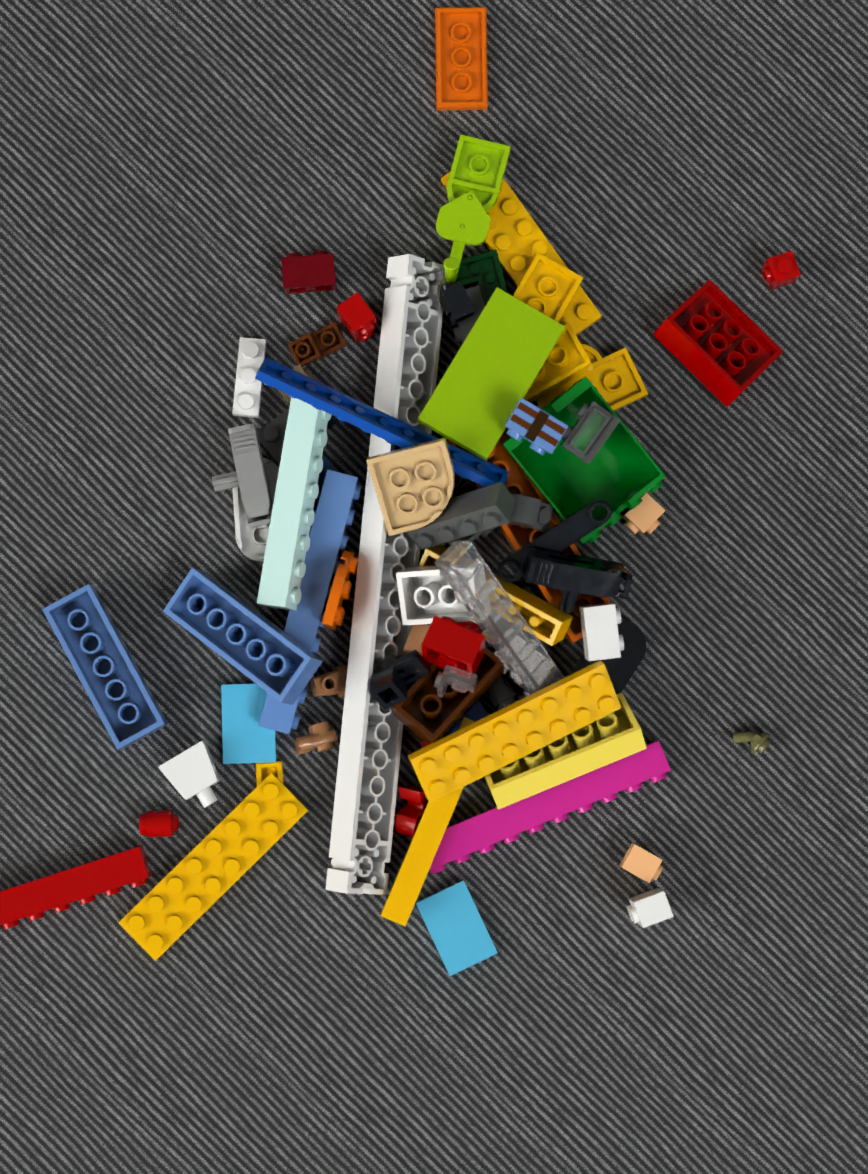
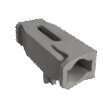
(249, 475)

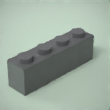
(467, 515)

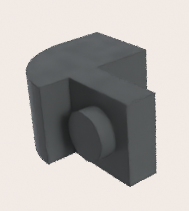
(531, 513)

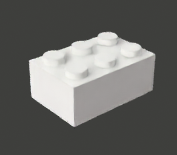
(427, 595)

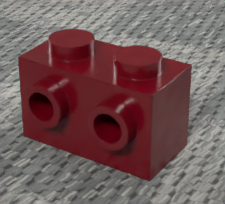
(308, 272)

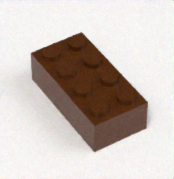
(435, 716)

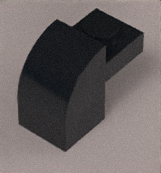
(393, 675)

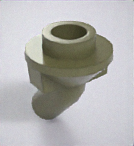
(758, 742)

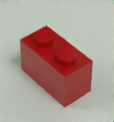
(357, 318)

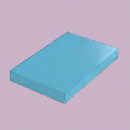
(241, 734)
(456, 928)

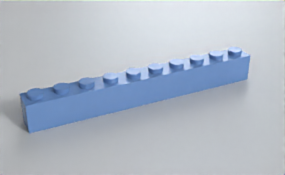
(321, 565)

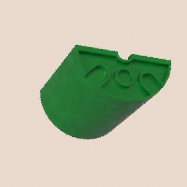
(616, 474)

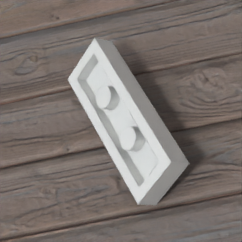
(247, 388)

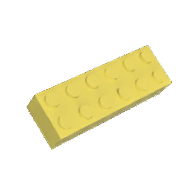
(569, 757)

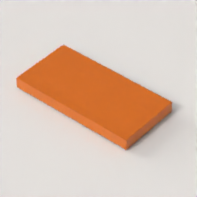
(461, 58)

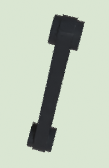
(558, 537)

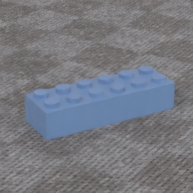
(242, 636)
(105, 667)

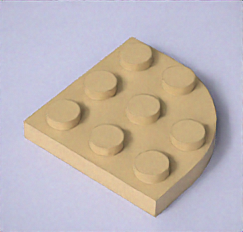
(412, 484)

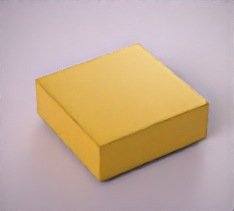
(265, 769)

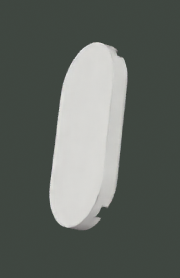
(253, 540)

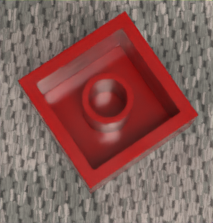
(453, 645)

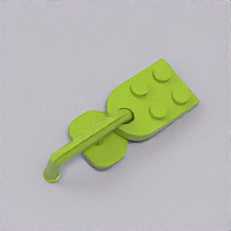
(471, 193)

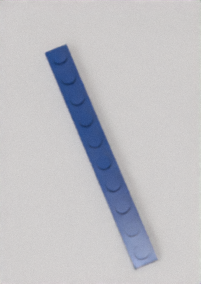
(372, 420)

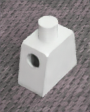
(193, 773)

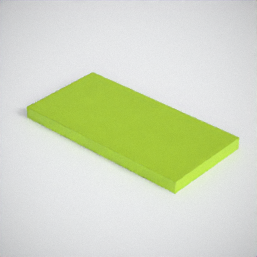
(491, 373)

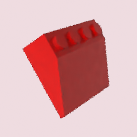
(717, 343)

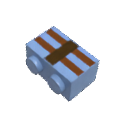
(535, 426)

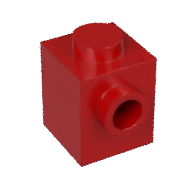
(781, 270)

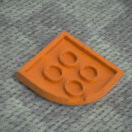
(340, 591)

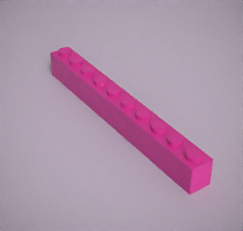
(552, 804)

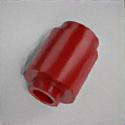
(158, 823)

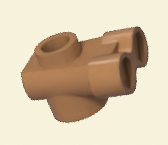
(334, 681)
(320, 738)

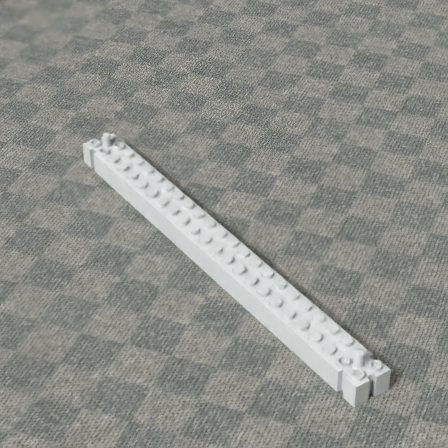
(368, 732)

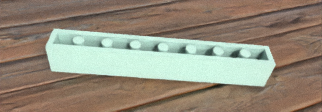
(293, 506)

